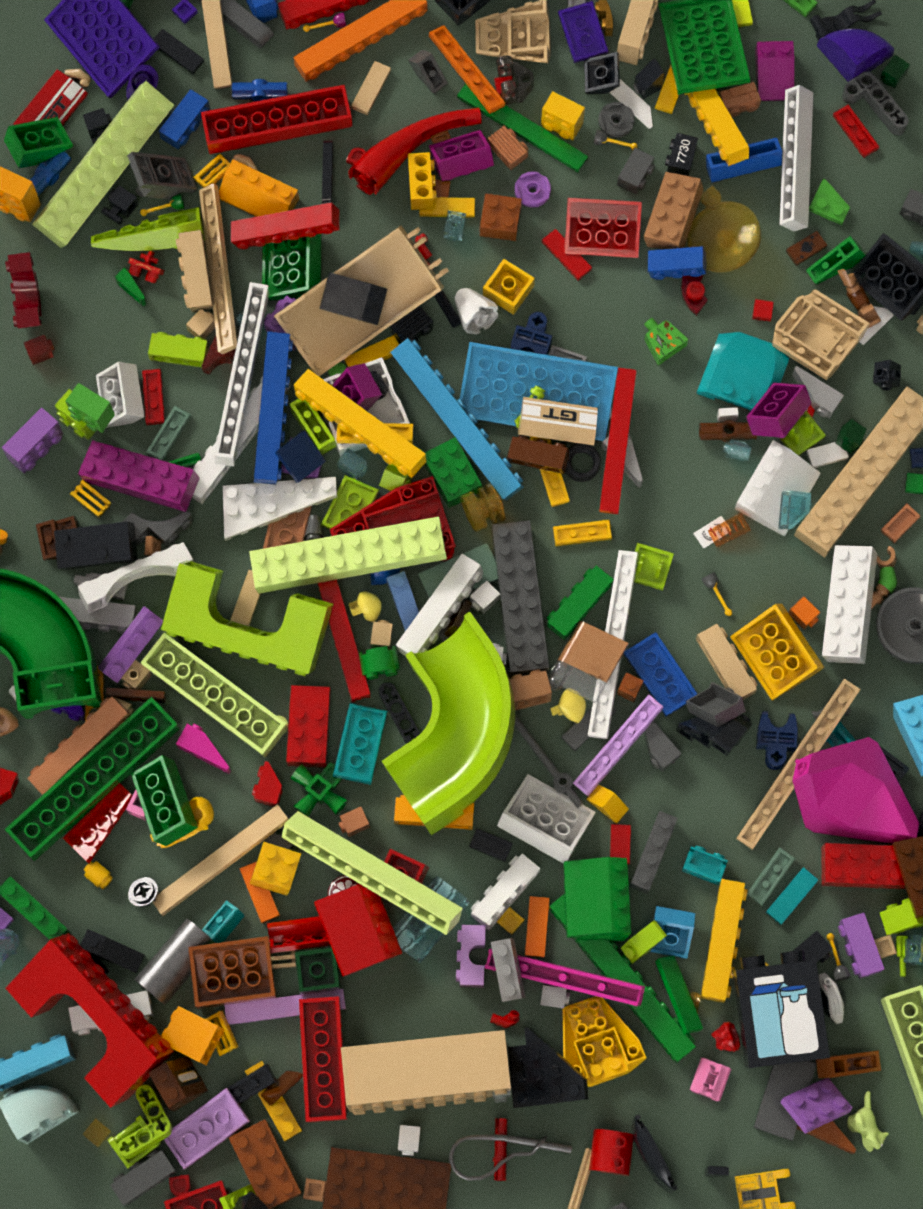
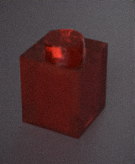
(39, 349)

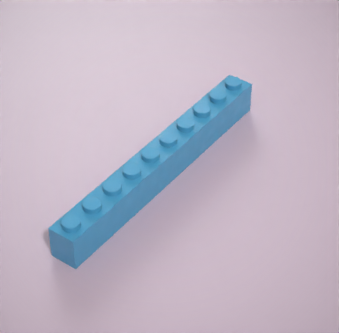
(457, 419)

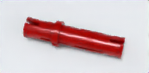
(500, 1149)

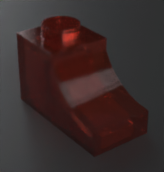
(215, 358)

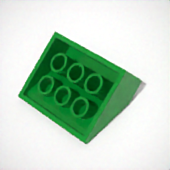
(291, 267)
(597, 899)

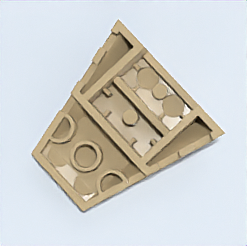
(516, 33)

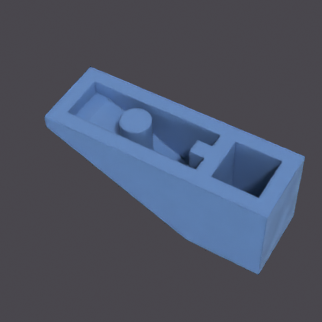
(403, 598)

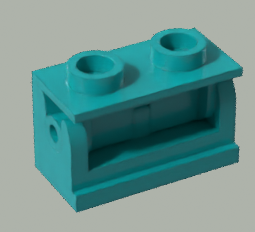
(705, 865)

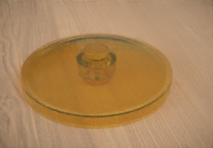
(727, 234)

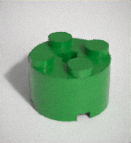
(379, 662)

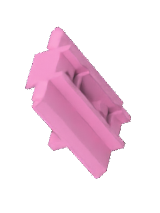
(710, 1079)

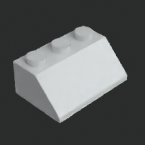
(121, 388)

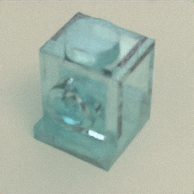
(457, 219)
(914, 950)

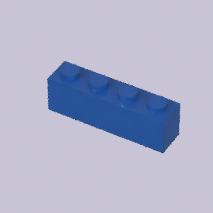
(762, 156)

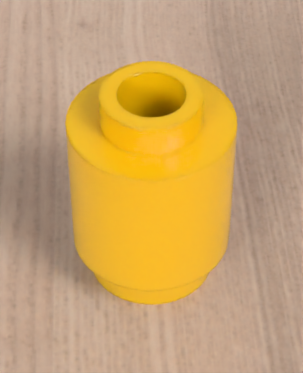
(98, 874)

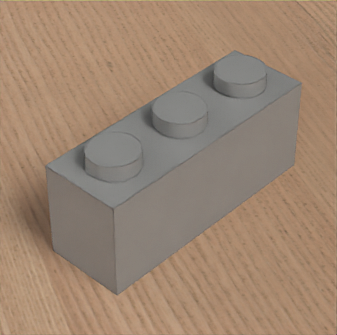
(508, 969)

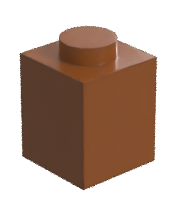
(630, 687)

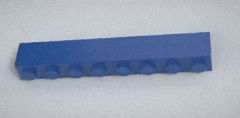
(271, 407)

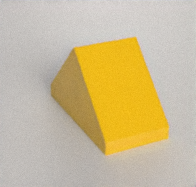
(608, 803)

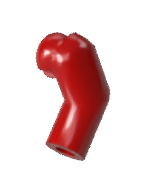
(423, 248)

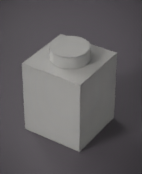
(554, 996)

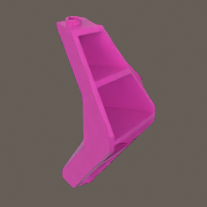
(853, 794)

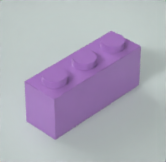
(860, 945)

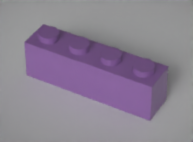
(130, 644)

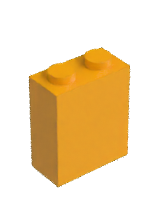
(192, 1035)

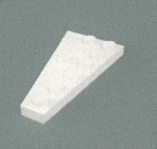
(260, 504)

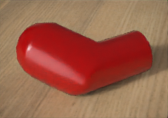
(507, 1020)

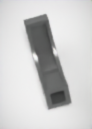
(165, 531)

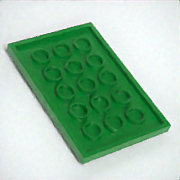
(703, 44)

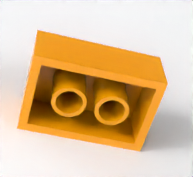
(18, 196)

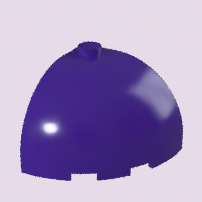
(855, 51)

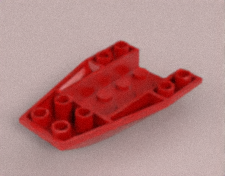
(401, 505)

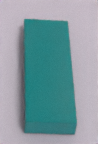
(792, 896)

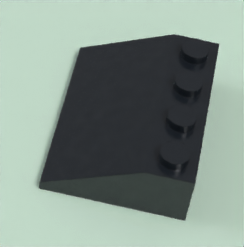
(892, 277)

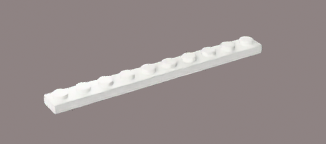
(616, 626)

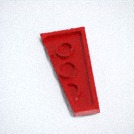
(96, 826)

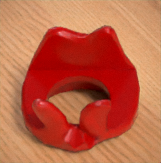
(727, 1037)

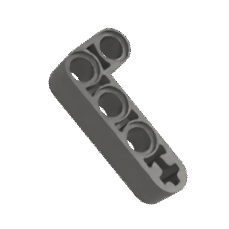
(896, 120)

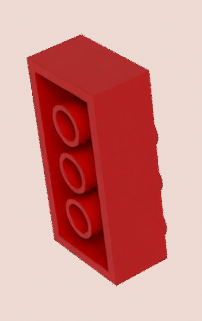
(308, 726)

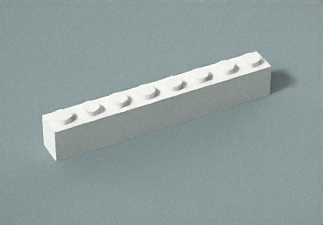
(796, 158)
(212, 473)

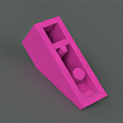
(197, 744)

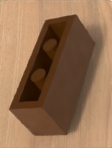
(538, 454)

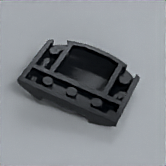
(651, 1155)

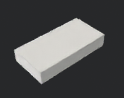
(826, 455)

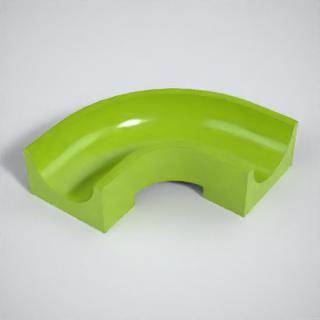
(466, 731)

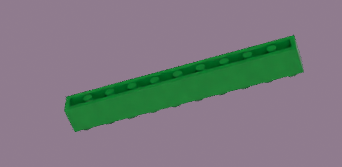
(651, 1012)

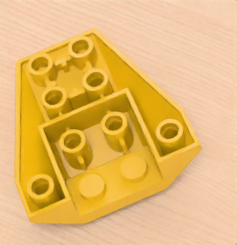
(599, 1041)

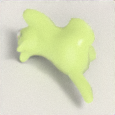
(864, 1122)

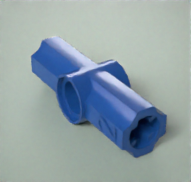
(259, 90)
(48, 172)

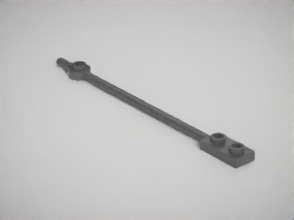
(567, 788)

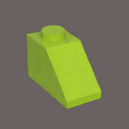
(643, 942)

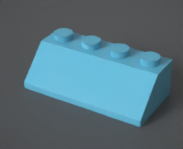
(35, 1061)

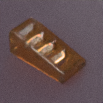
(739, 517)

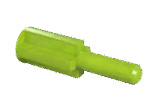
(900, 944)

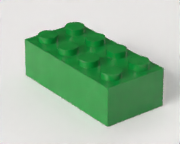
(164, 800)

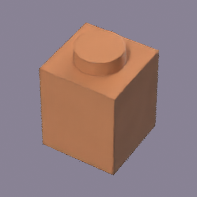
(353, 822)

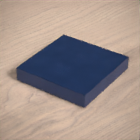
(300, 456)

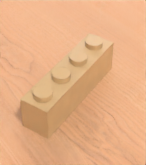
(725, 661)

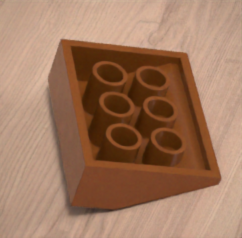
(232, 972)

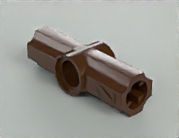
(716, 431)

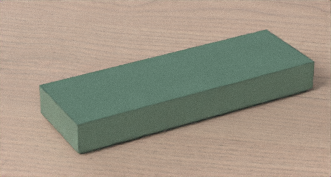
(168, 433)
(770, 876)

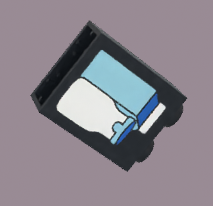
(780, 1010)

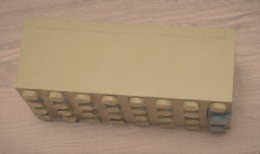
(426, 1072)

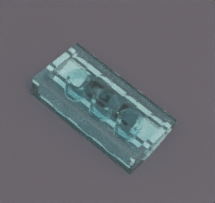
(418, 937)

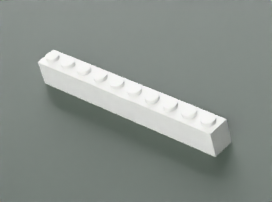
(241, 374)

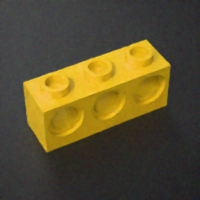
(421, 181)

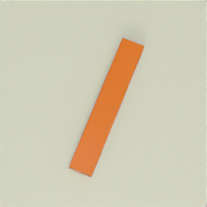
(467, 69)

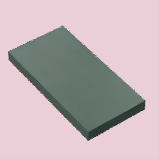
(433, 576)

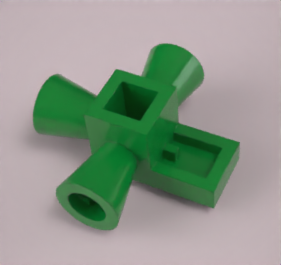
(318, 790)

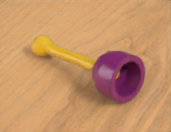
(338, 20)

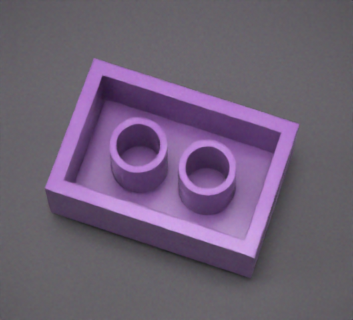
(33, 440)

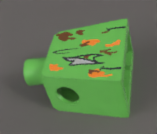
(663, 340)

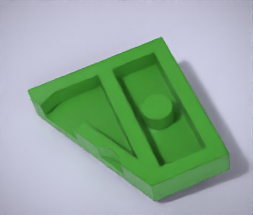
(829, 204)

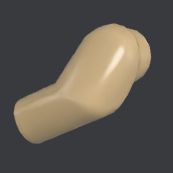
(79, 74)
(245, 160)

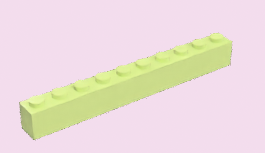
(372, 872)

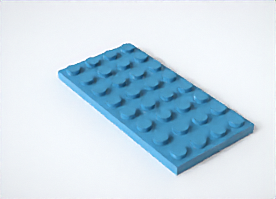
(501, 377)

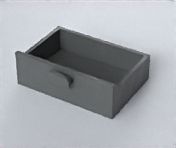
(716, 705)

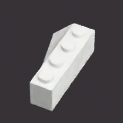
(505, 891)

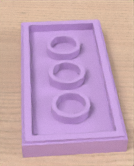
(206, 1128)

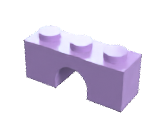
(470, 974)

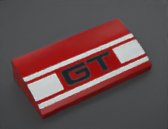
(56, 99)

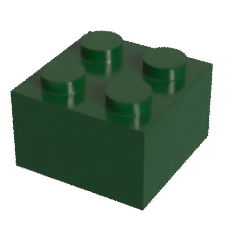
(317, 971)

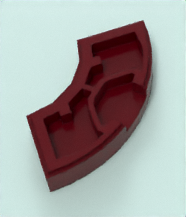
(694, 306)

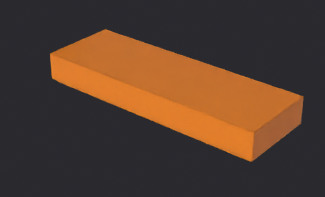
(261, 897)
(537, 927)

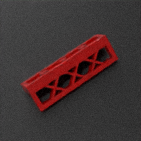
(298, 929)

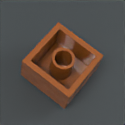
(500, 217)

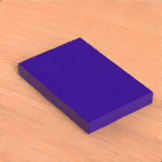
(583, 32)

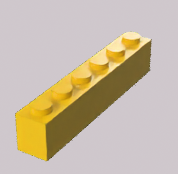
(720, 125)
(722, 940)

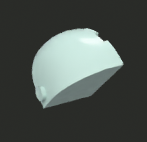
(36, 1111)

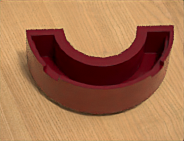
(26, 290)

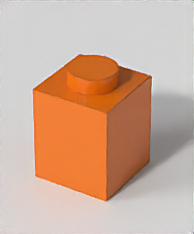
(804, 613)

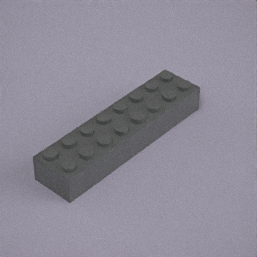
(519, 598)

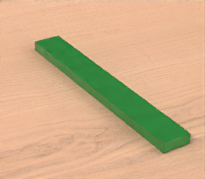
(529, 131)

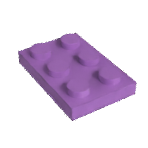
(816, 1105)

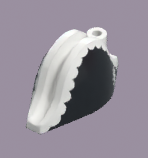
(832, 998)

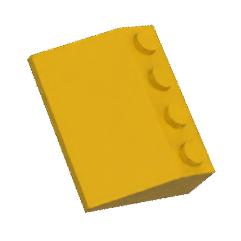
(777, 651)

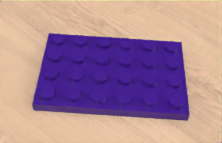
(102, 39)

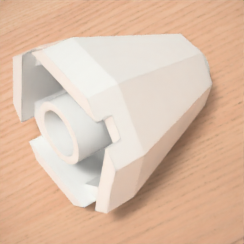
(475, 310)

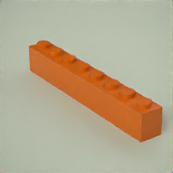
(357, 36)

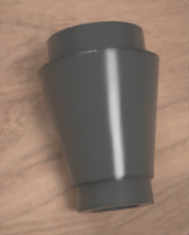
(314, 528)

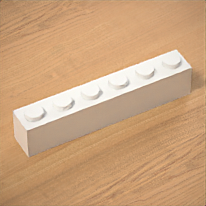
(441, 606)

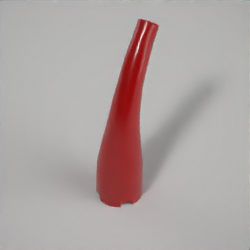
(385, 158)

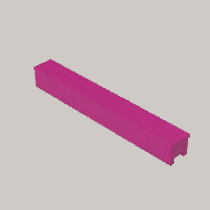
(576, 980)

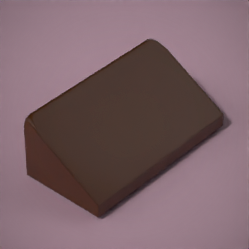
(279, 1088)

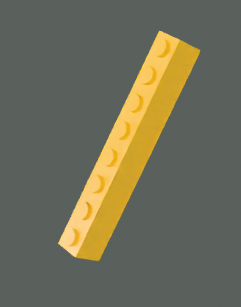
(359, 423)

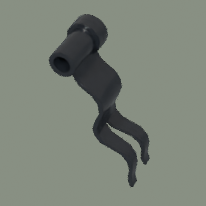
(841, 21)

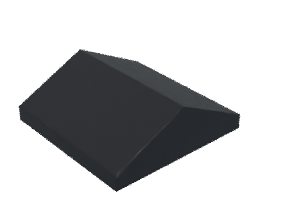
(602, 73)

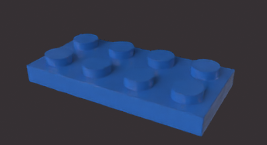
(660, 673)

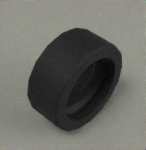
(583, 477)

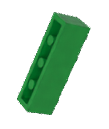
(580, 602)
(32, 909)

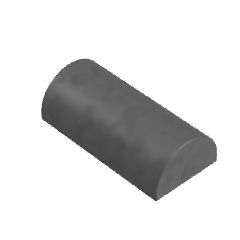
(171, 964)

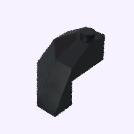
(721, 738)

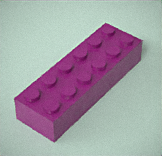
(139, 476)

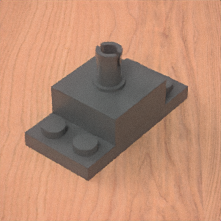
(161, 175)

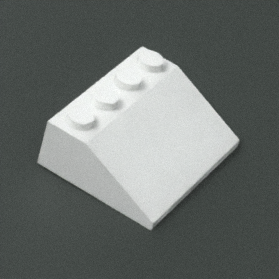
(776, 472)
(545, 819)

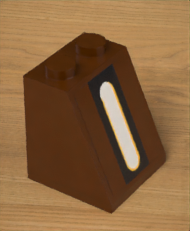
(178, 1082)

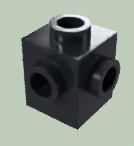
(887, 374)

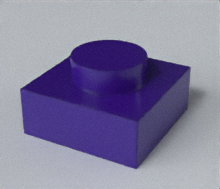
(184, 11)

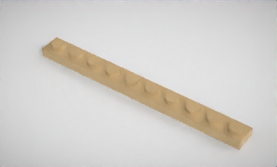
(218, 269)
(783, 784)

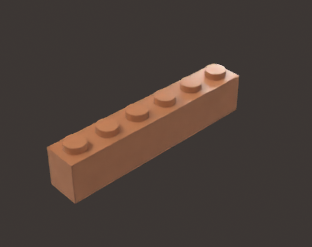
(79, 744)

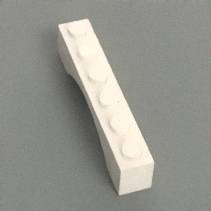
(98, 592)

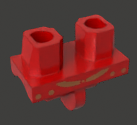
(137, 267)

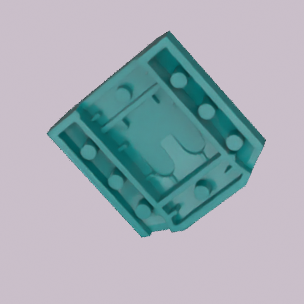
(742, 369)

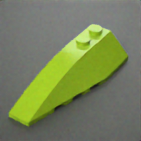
(151, 235)

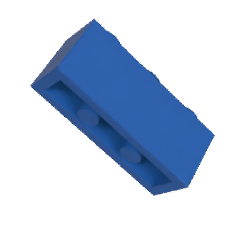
(184, 119)
(677, 262)

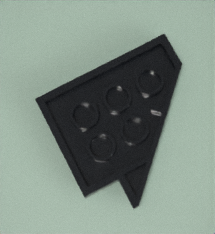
(543, 1075)

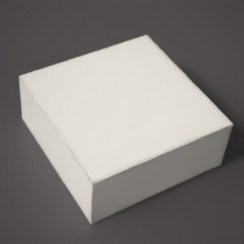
(727, 414)

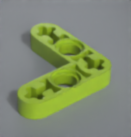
(153, 1129)

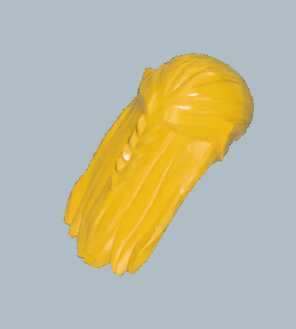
(203, 814)

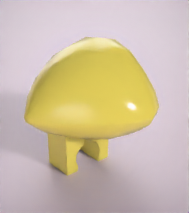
(367, 604)
(570, 706)

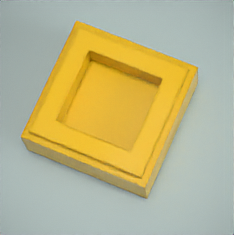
(510, 921)

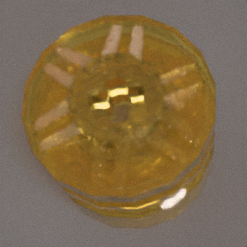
(483, 507)

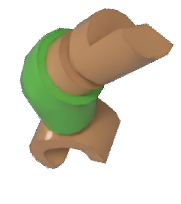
(887, 578)

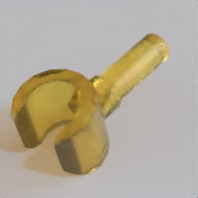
(696, 998)

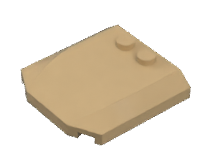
(818, 333)

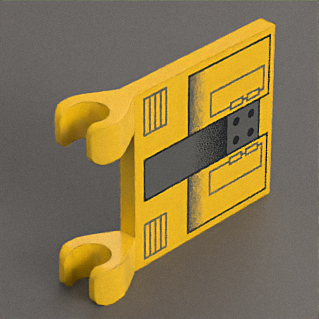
(761, 1190)

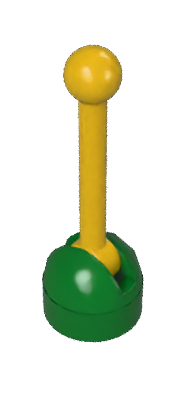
(175, 202)

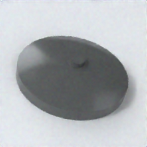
(901, 625)

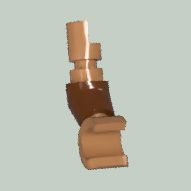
(859, 298)

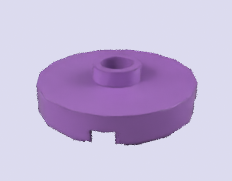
(534, 181)

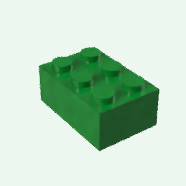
(451, 472)

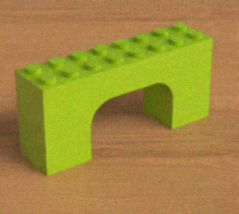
(196, 618)

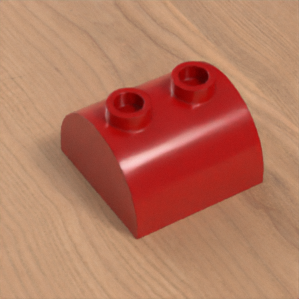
(611, 1152)

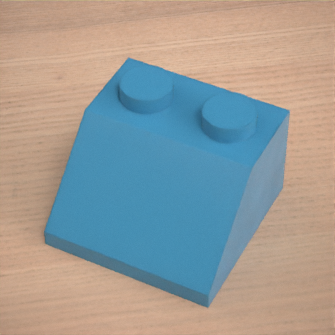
(679, 929)

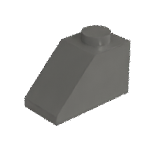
(428, 70)

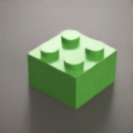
(89, 408)

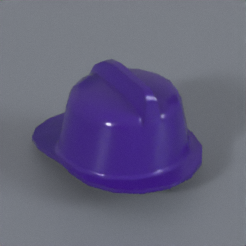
(140, 75)

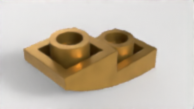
(604, 14)

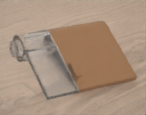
(587, 662)

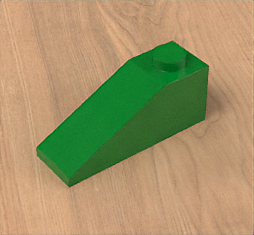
(841, 257)

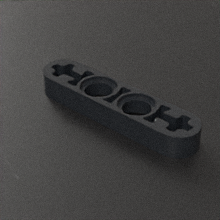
(327, 174)
(398, 717)

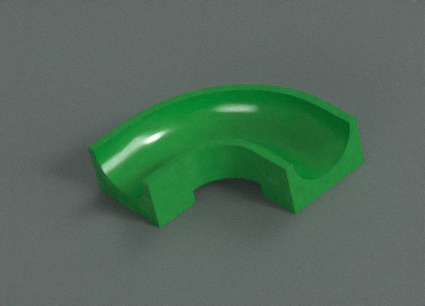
(46, 648)

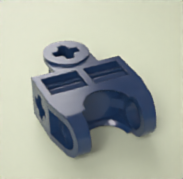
(532, 337)
(776, 740)

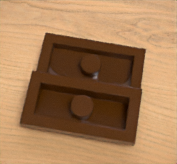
(46, 534)

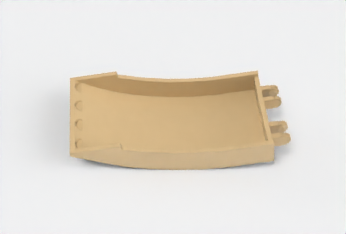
(389, 263)

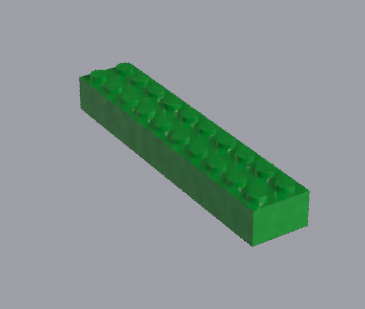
(92, 779)

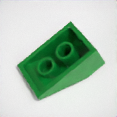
(36, 141)

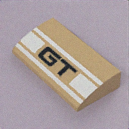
(558, 421)

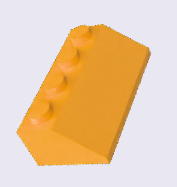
(256, 191)

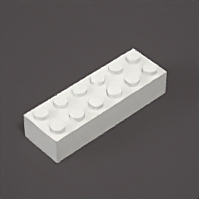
(849, 604)

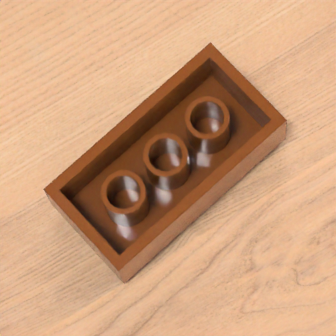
(265, 1165)

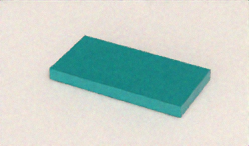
(360, 744)

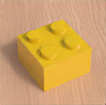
(562, 116)
(508, 286)
(275, 868)

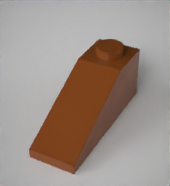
(848, 1064)
(832, 1135)

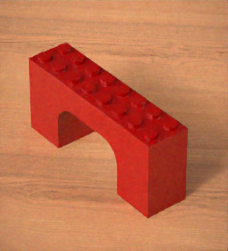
(132, 1042)

